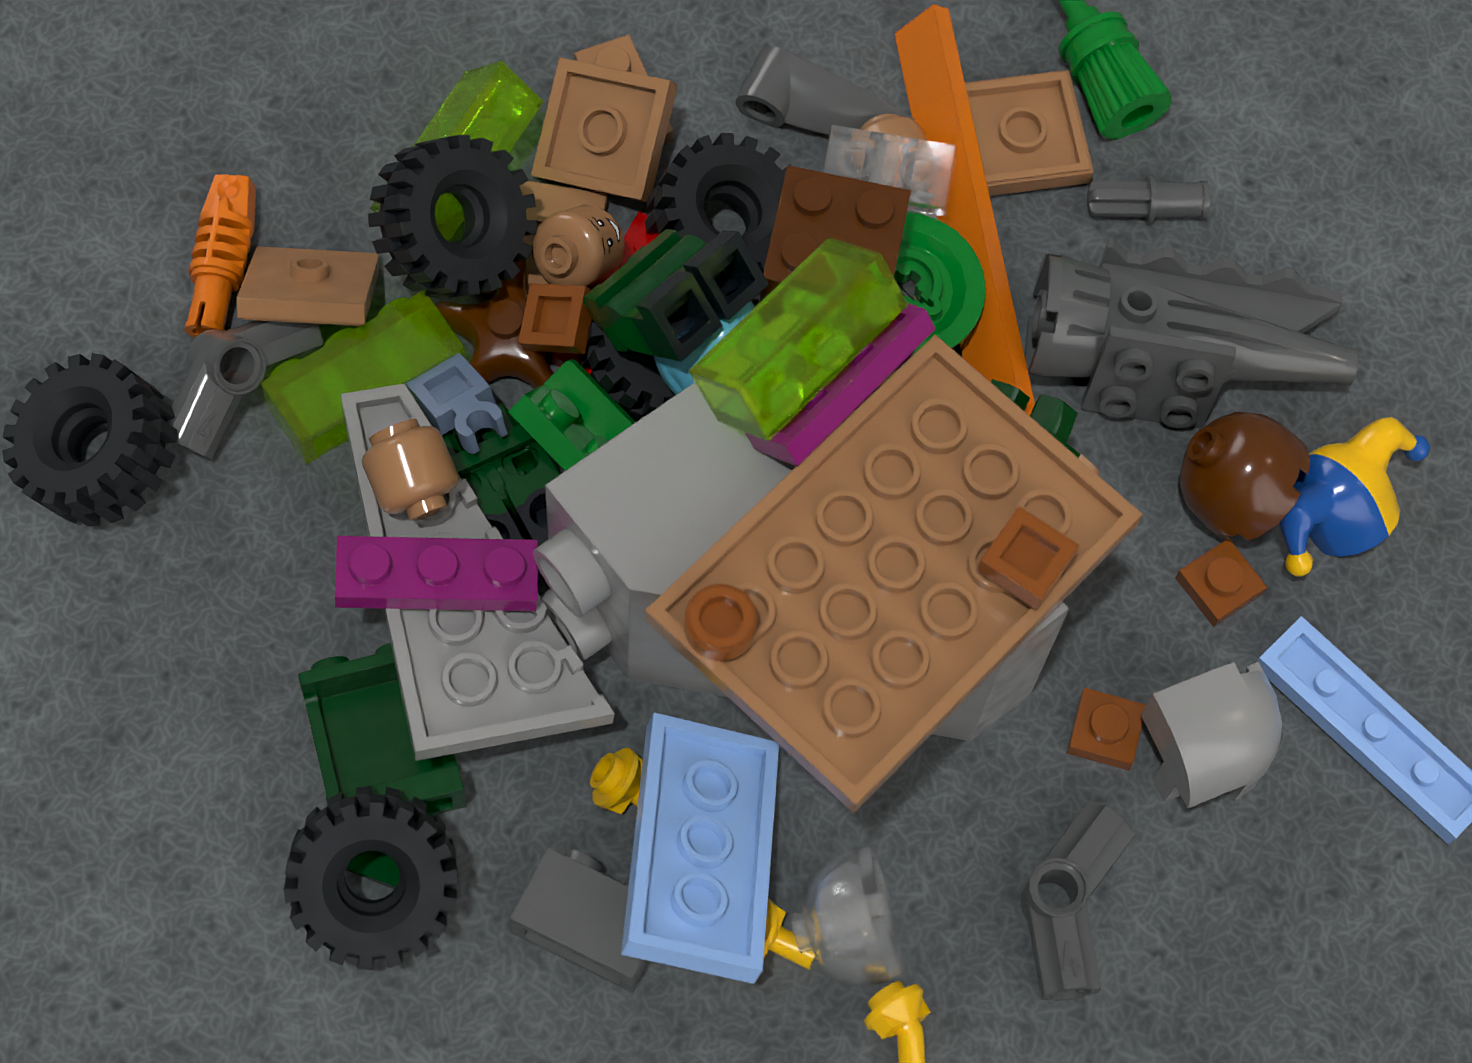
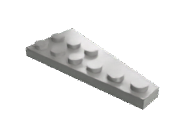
(468, 673)

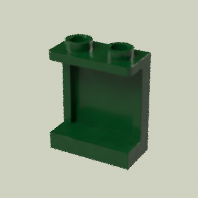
(366, 737)

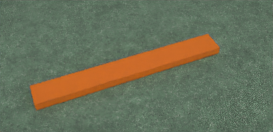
(943, 111)

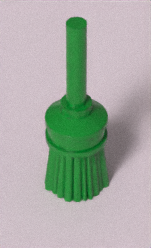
(1113, 74)

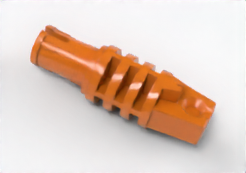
(220, 251)

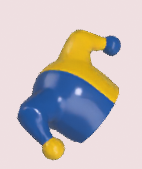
(1348, 495)

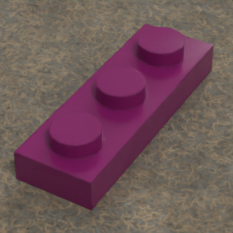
(848, 388)
(436, 573)

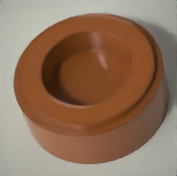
(720, 622)

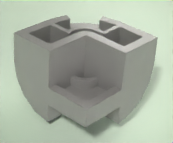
(1214, 733)

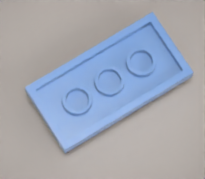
(702, 849)

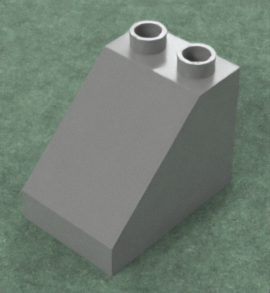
(649, 509)

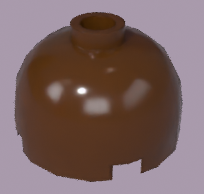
(1242, 474)

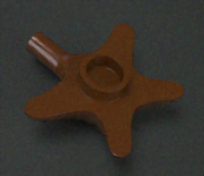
(495, 332)

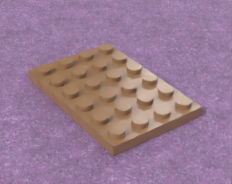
(873, 573)

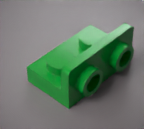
(570, 415)

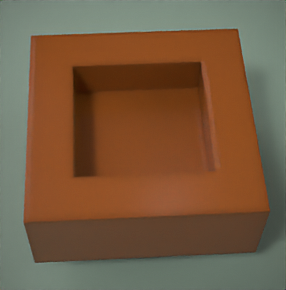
(555, 319)
(1027, 557)
(1221, 582)
(1106, 729)

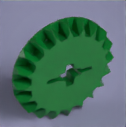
(945, 274)

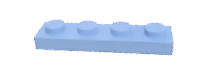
(1372, 728)

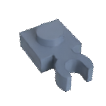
(457, 398)

